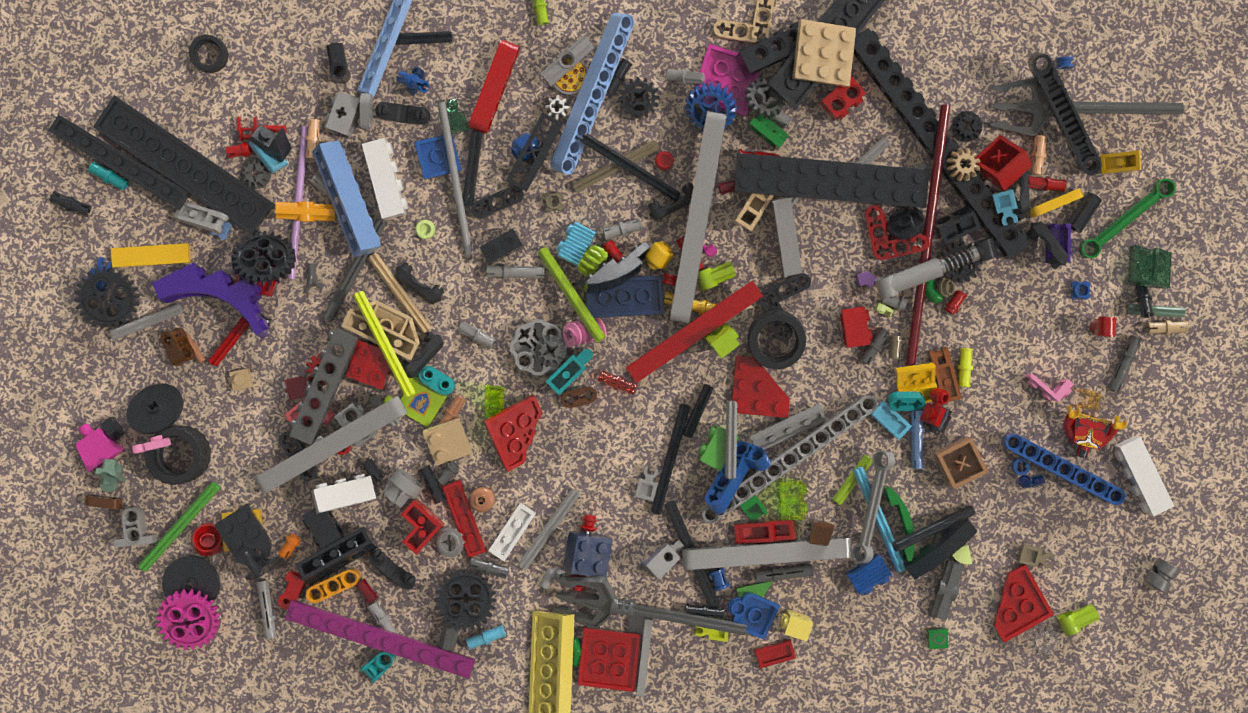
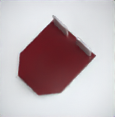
(295, 387)

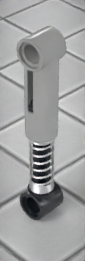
(935, 268)

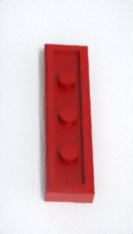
(464, 518)

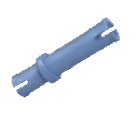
(916, 440)

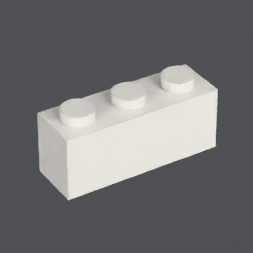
(343, 493)

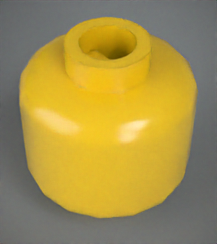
(659, 255)

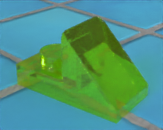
(494, 399)

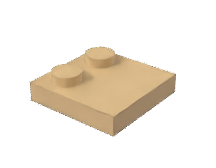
(447, 441)

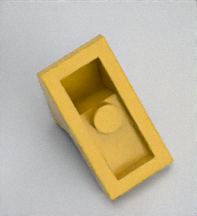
(1121, 162)

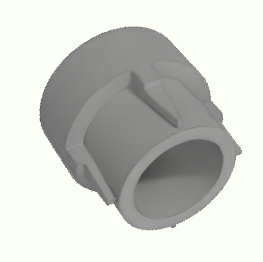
(402, 488)

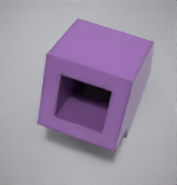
(866, 279)

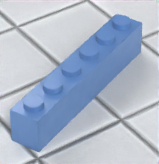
(346, 198)

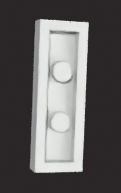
(512, 531)

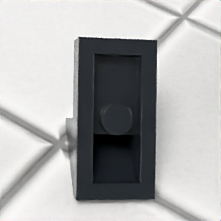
(274, 144)

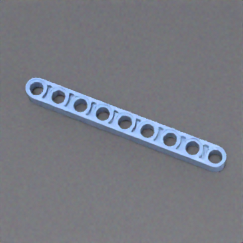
(592, 92)

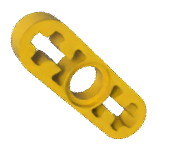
(1055, 203)

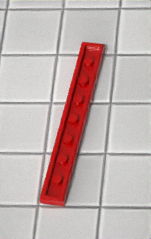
(694, 331)

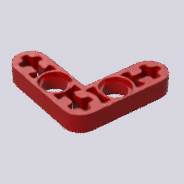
(885, 241)

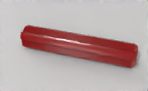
(228, 342)

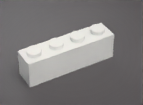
(384, 178)
(1143, 475)

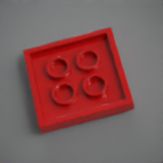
(609, 659)

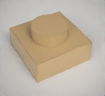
(241, 379)

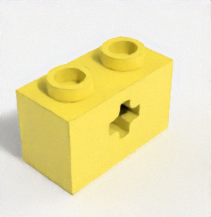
(796, 624)

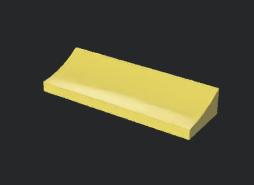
(551, 662)

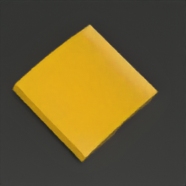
(917, 379)

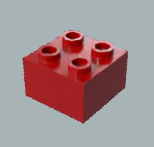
(1003, 162)
(369, 365)

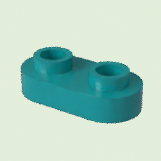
(434, 383)

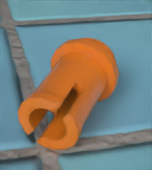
(291, 542)

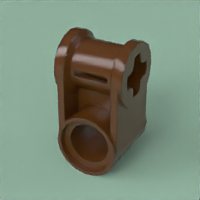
(178, 348)

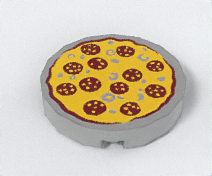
(571, 82)

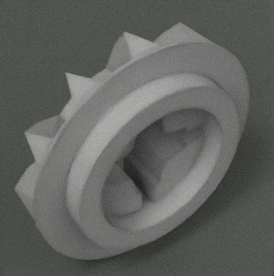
(446, 548)

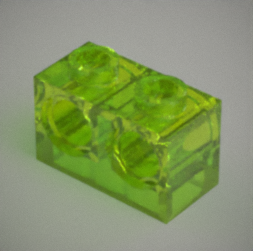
(787, 500)

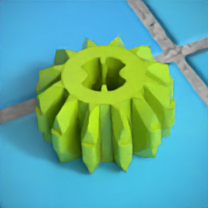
(592, 260)

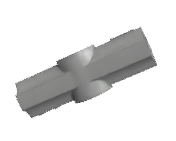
(576, 52)

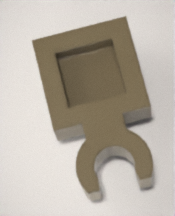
(1032, 556)

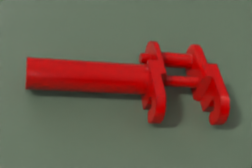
(273, 128)

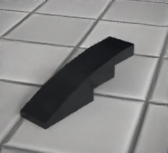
(945, 546)

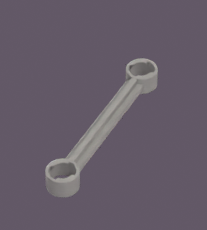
(872, 508)

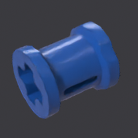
(719, 579)

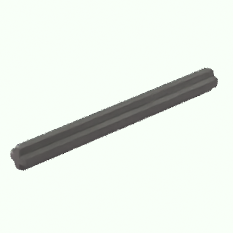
(349, 278)

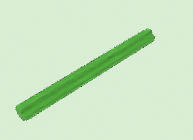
(179, 526)

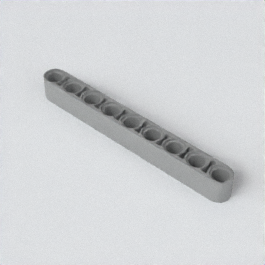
(330, 445)
(764, 553)

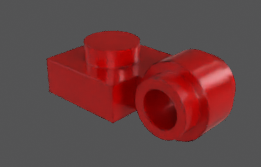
(934, 412)

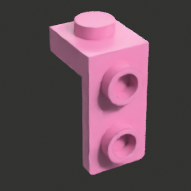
(1061, 390)

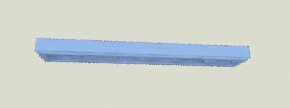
(384, 46)

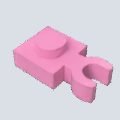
(156, 442)

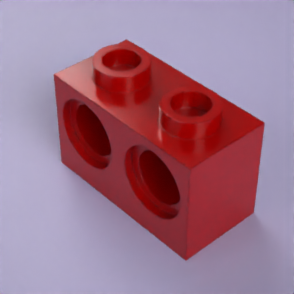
(840, 95)

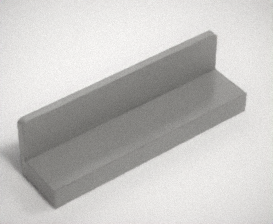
(786, 236)
(641, 625)

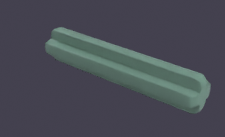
(1162, 311)

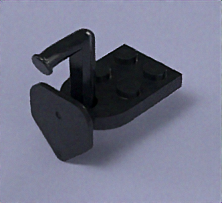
(243, 537)

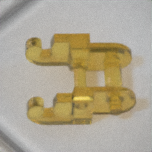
(1091, 393)

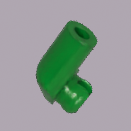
(576, 651)

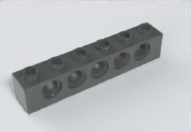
(299, 428)

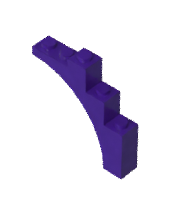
(193, 282)

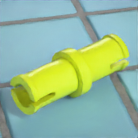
(965, 367)

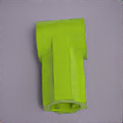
(712, 277)
(1072, 622)

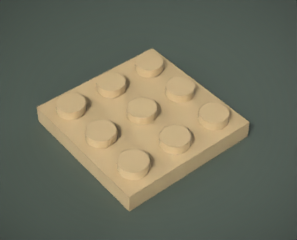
(824, 53)

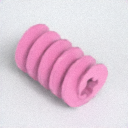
(576, 333)

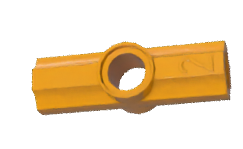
(305, 211)

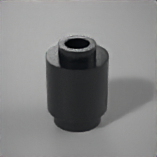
(943, 425)

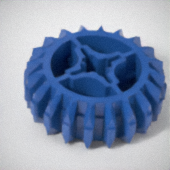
(700, 96)

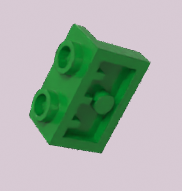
(768, 131)

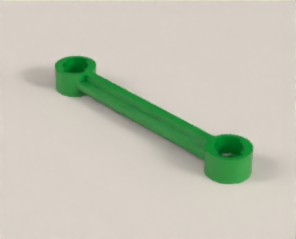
(1127, 218)

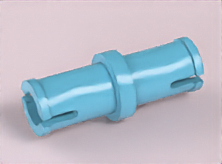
(486, 637)

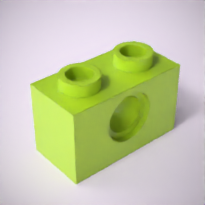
(722, 340)

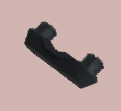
(402, 113)
(1024, 201)
(659, 212)
(1040, 230)
(430, 295)
(433, 345)
(391, 570)

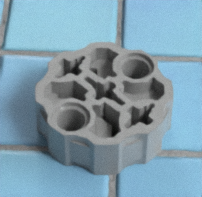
(520, 350)

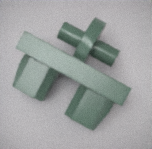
(110, 474)

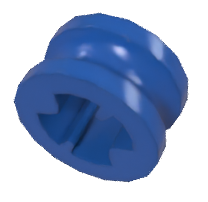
(1064, 62)
(1026, 465)

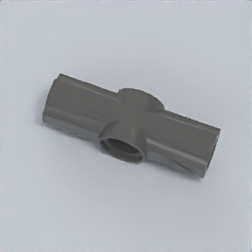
(946, 590)

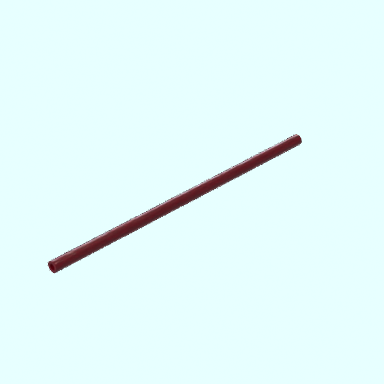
(928, 231)

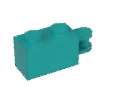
(569, 371)

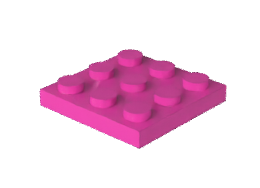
(722, 68)

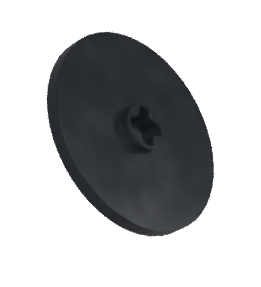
(169, 409)
(193, 569)

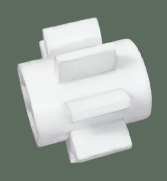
(553, 104)

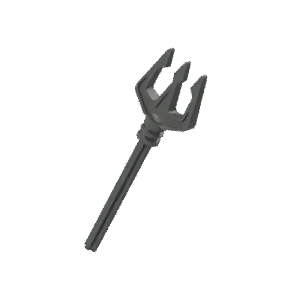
(1040, 109)
(608, 604)

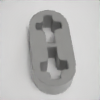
(366, 111)

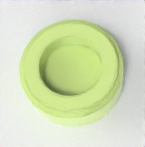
(425, 229)

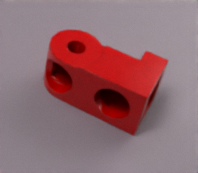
(292, 590)

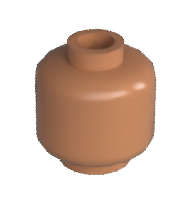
(483, 492)

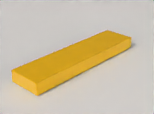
(150, 255)

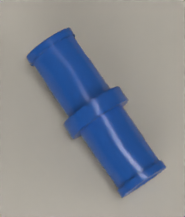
(413, 81)

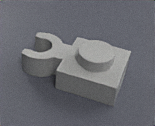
(647, 487)

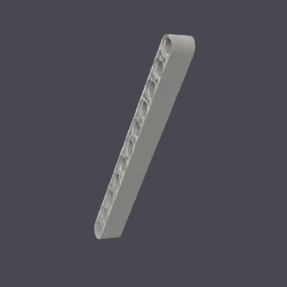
(698, 217)
(794, 449)

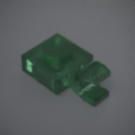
(456, 119)

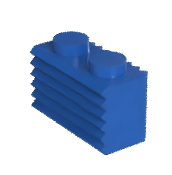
(869, 574)

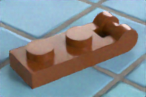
(945, 373)

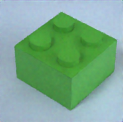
(714, 450)

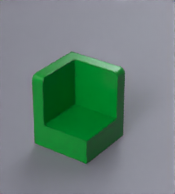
(753, 508)

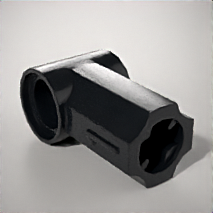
(338, 61)

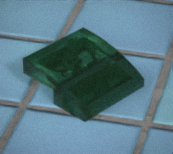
(1149, 267)

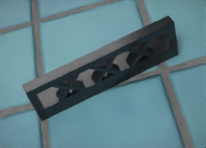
(533, 168)

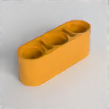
(324, 585)

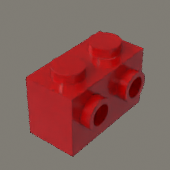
(855, 327)

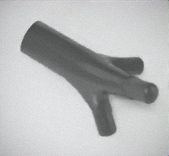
(312, 277)

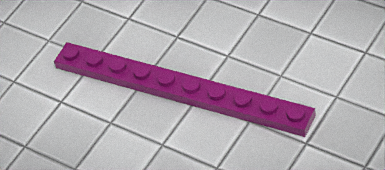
(379, 639)

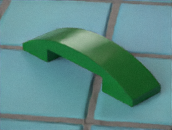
(894, 499)

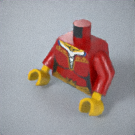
(1089, 430)

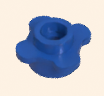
(1085, 286)

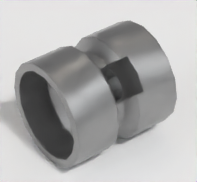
(1162, 575)

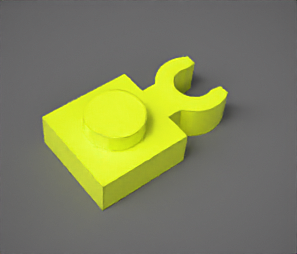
(713, 634)

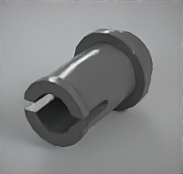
(448, 472)

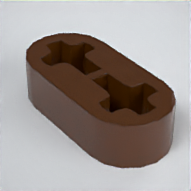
(580, 401)
(103, 501)

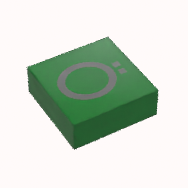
(937, 638)

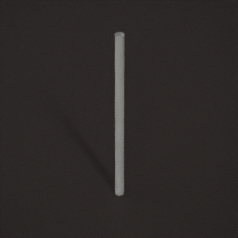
(455, 178)

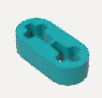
(906, 401)

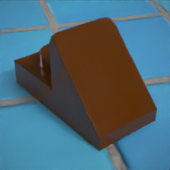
(820, 532)

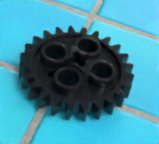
(265, 253)
(90, 289)
(465, 617)

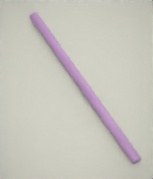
(299, 194)

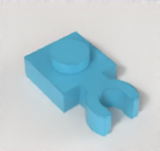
(1005, 203)

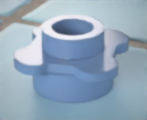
(226, 228)

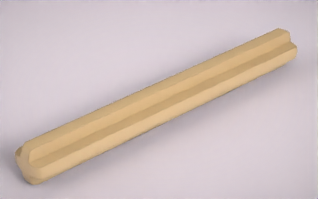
(399, 292)

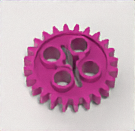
(184, 604)

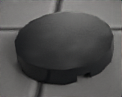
(905, 223)

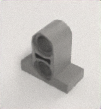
(138, 525)

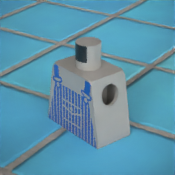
(657, 565)

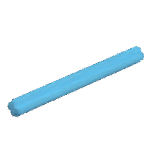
(881, 522)

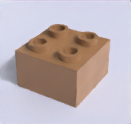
(960, 462)

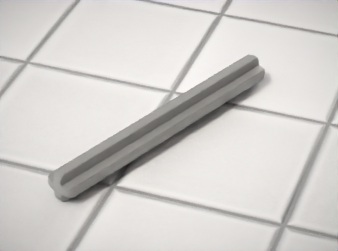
(548, 529)

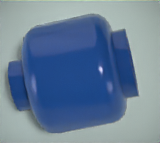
(518, 144)

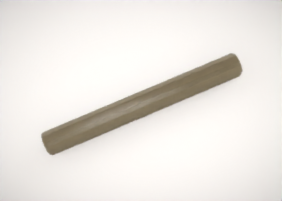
(612, 168)

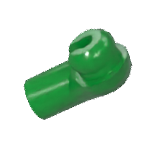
(931, 294)

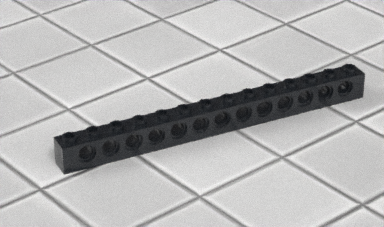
(927, 140)

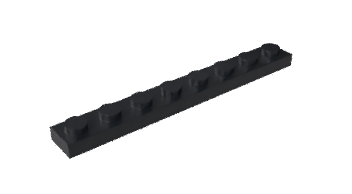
(119, 162)

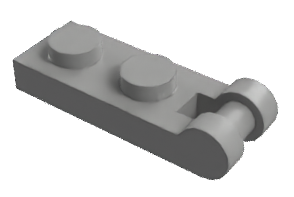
(201, 217)

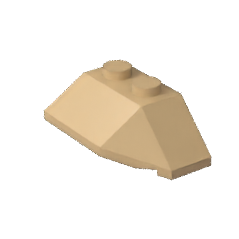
(395, 324)

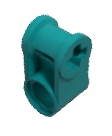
(377, 666)

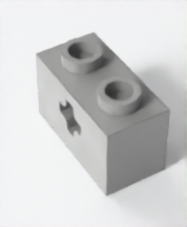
(345, 124)

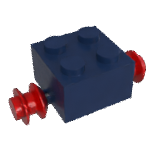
(587, 552)

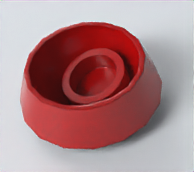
(206, 540)

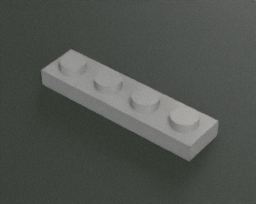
(789, 427)

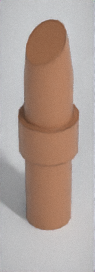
(198, 355)

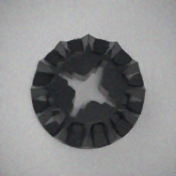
(958, 125)

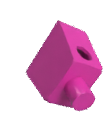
(96, 447)

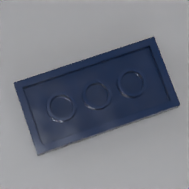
(633, 298)

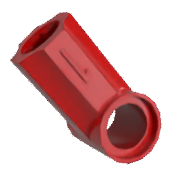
(1103, 326)

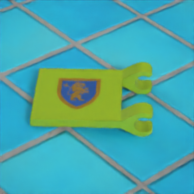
(421, 405)

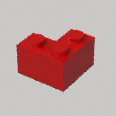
(425, 525)

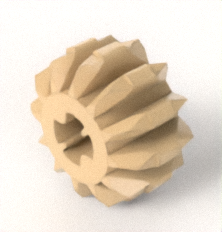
(968, 170)

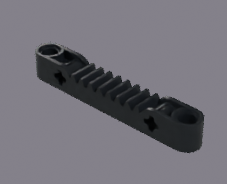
(1064, 113)

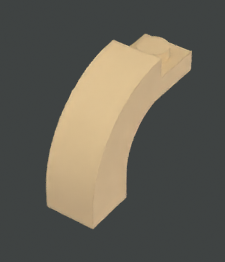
(753, 210)

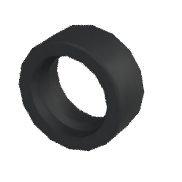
(195, 46)

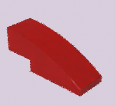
(765, 531)

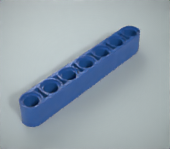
(1071, 472)

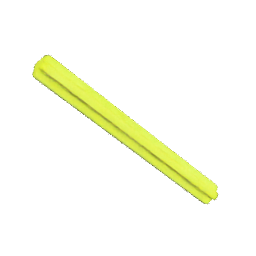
(384, 344)

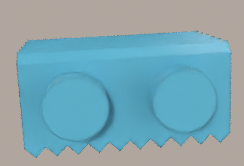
(576, 243)

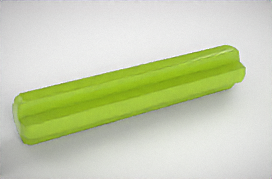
(851, 481)

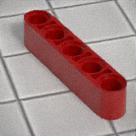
(494, 86)

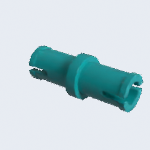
(108, 176)

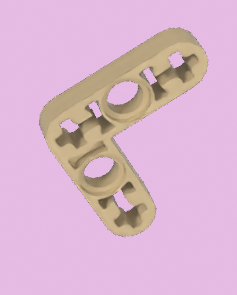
(750, 29)

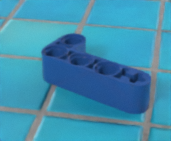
(718, 496)

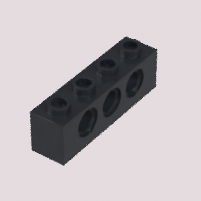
(751, 64)
(336, 555)

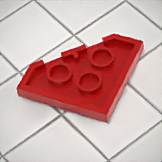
(757, 390)
(514, 431)
(1020, 604)

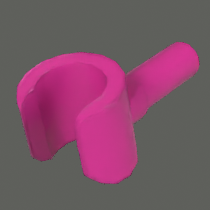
(710, 250)

